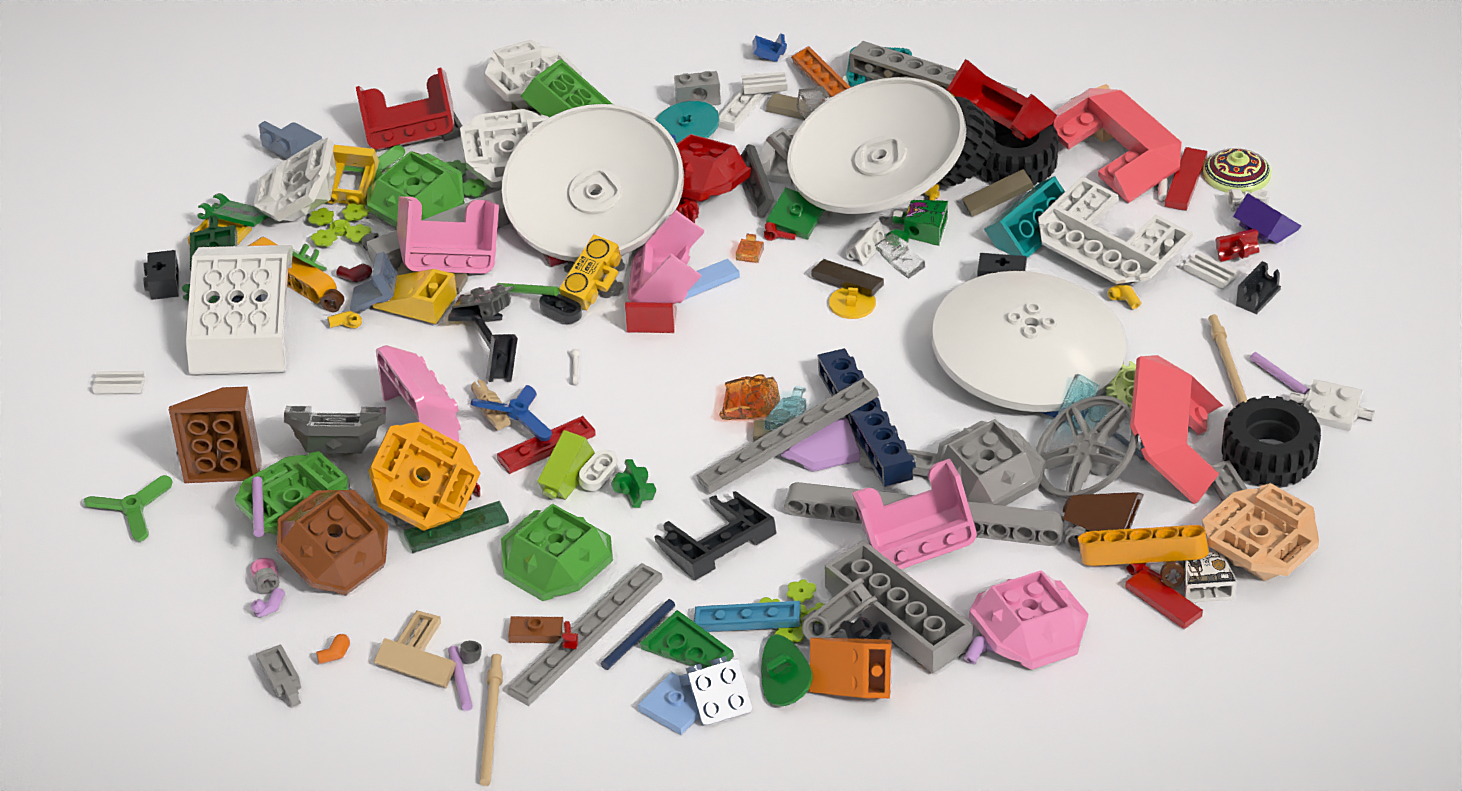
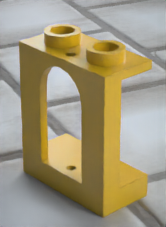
(353, 157)

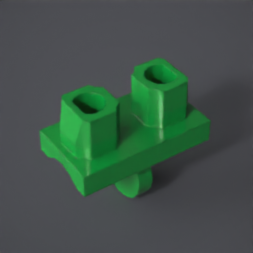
(634, 484)

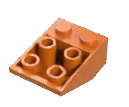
(851, 667)

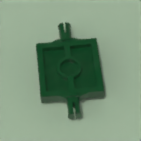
(213, 237)

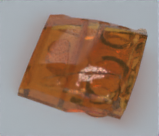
(750, 397)

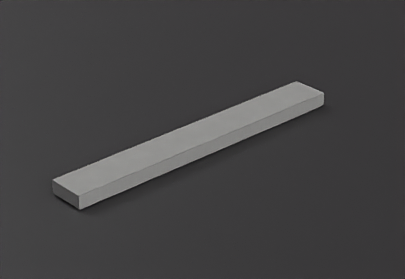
(787, 435)
(589, 630)

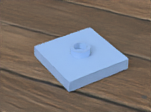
(671, 704)

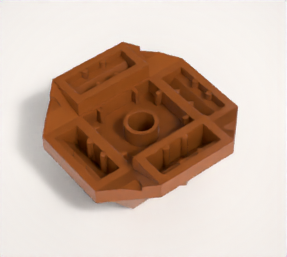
(329, 561)

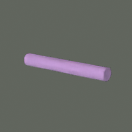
(1279, 373)
(258, 517)
(460, 679)

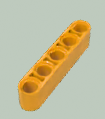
(303, 277)
(1143, 545)

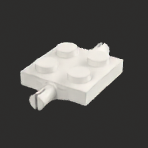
(1333, 404)

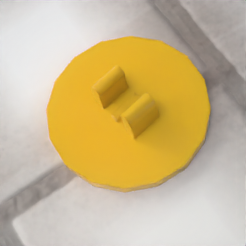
(851, 304)

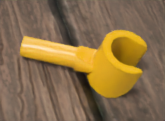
(933, 192)

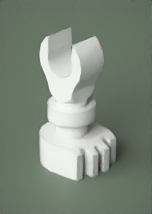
(1235, 197)

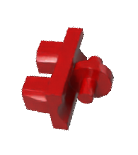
(1237, 245)

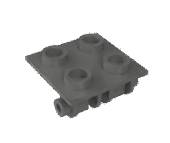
(489, 301)

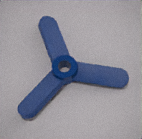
(518, 410)

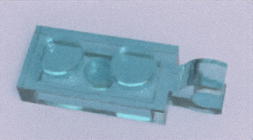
(787, 409)

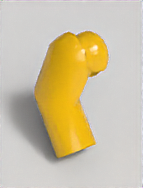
(1124, 292)

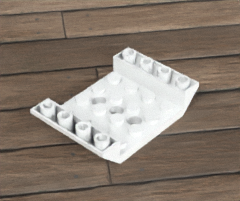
(243, 334)

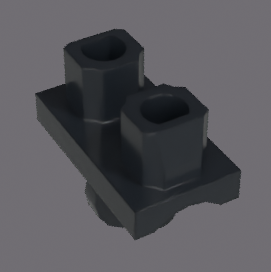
(863, 629)

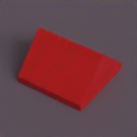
(650, 317)

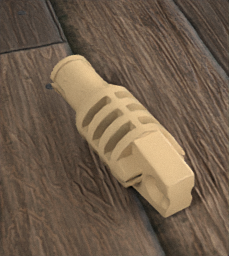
(497, 418)

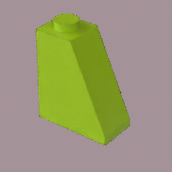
(563, 466)

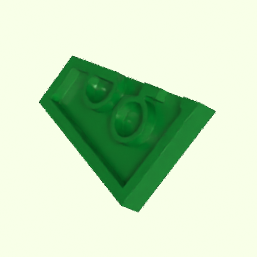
(685, 642)

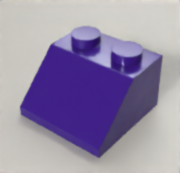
(1268, 221)

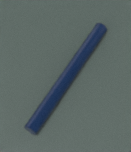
(638, 634)

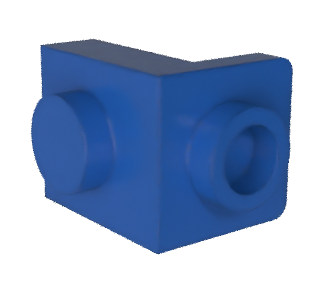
(769, 49)

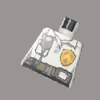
(1209, 579)

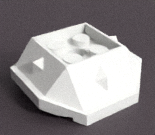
(516, 66)
(492, 139)
(298, 183)

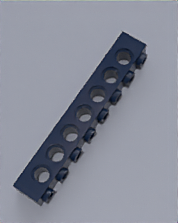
(869, 422)

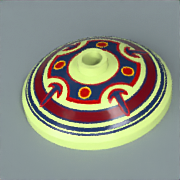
(1236, 170)

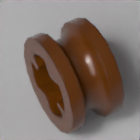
(336, 296)
(1179, 578)

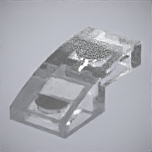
(899, 256)

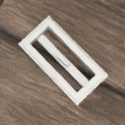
(764, 83)
(1210, 270)
(118, 382)

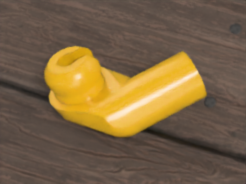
(346, 319)

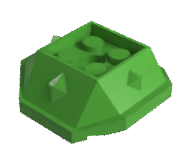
(417, 176)
(288, 484)
(554, 553)

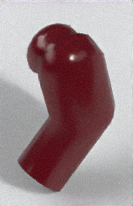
(354, 274)

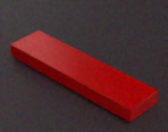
(1186, 179)
(536, 450)

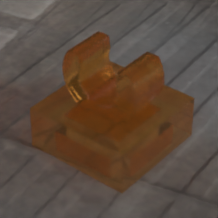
(750, 249)

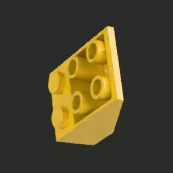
(421, 295)

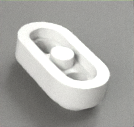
(594, 474)

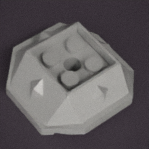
(993, 462)

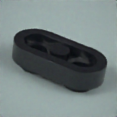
(561, 308)

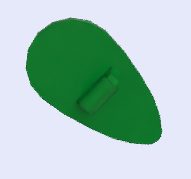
(784, 672)

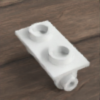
(865, 244)

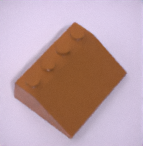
(216, 436)

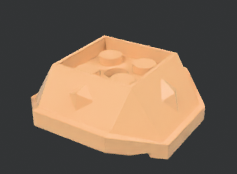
(1263, 531)

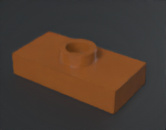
(535, 629)

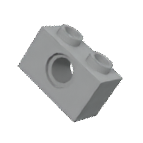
(698, 87)

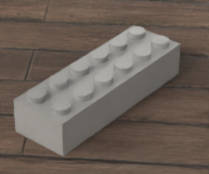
(914, 615)

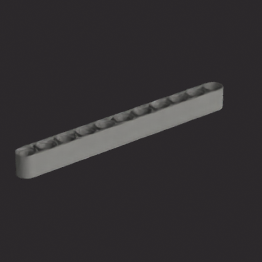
(990, 520)

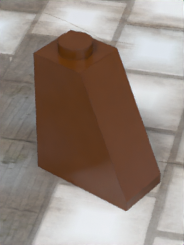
(1103, 511)

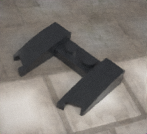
(698, 558)

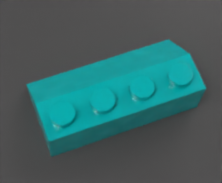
(1018, 227)

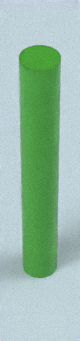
(533, 289)

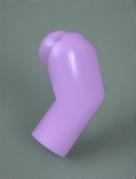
(272, 605)
(976, 647)

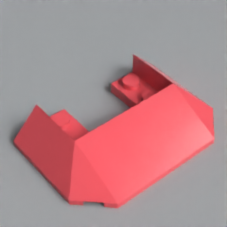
(1151, 147)
(1162, 409)

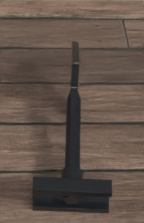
(501, 346)

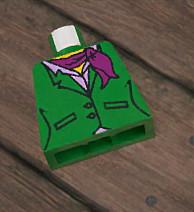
(924, 220)

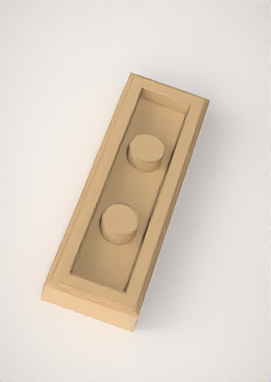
(415, 662)

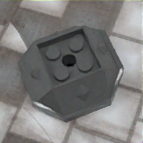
(334, 430)

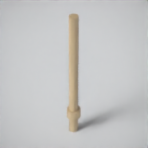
(1219, 335)
(494, 680)

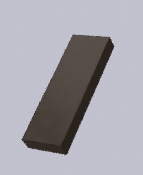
(847, 277)

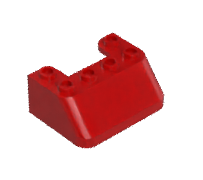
(408, 121)

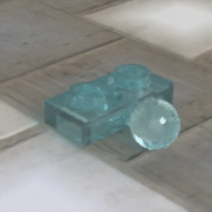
(1081, 389)

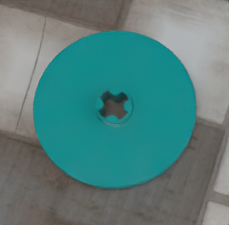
(690, 118)

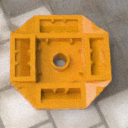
(439, 460)

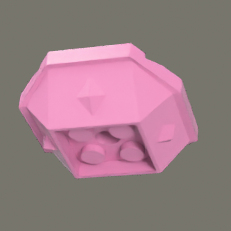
(1030, 619)

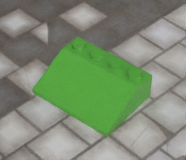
(559, 90)

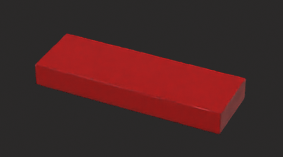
(1164, 598)

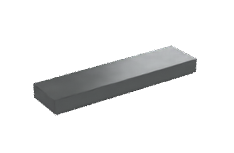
(757, 182)

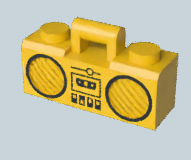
(589, 270)

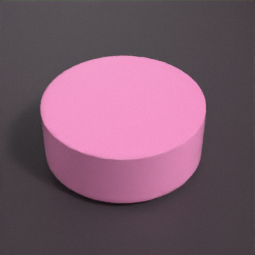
(263, 563)

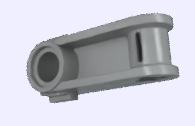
(841, 608)

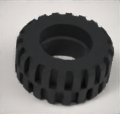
(977, 145)
(1009, 155)
(1274, 420)

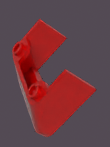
(1005, 106)

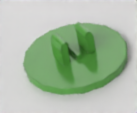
(306, 258)

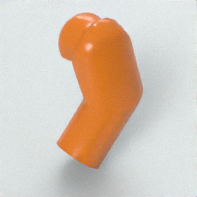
(336, 650)

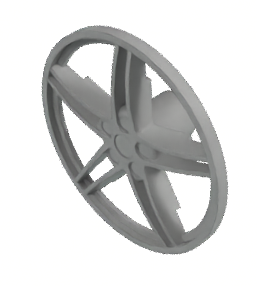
(1089, 447)

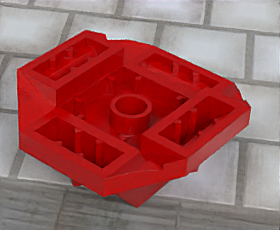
(710, 167)

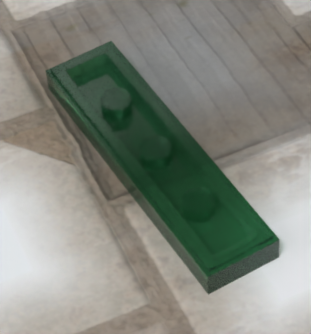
(469, 523)

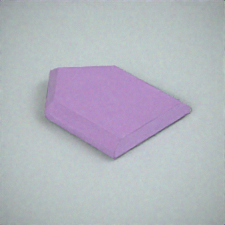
(826, 448)

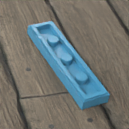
(748, 616)

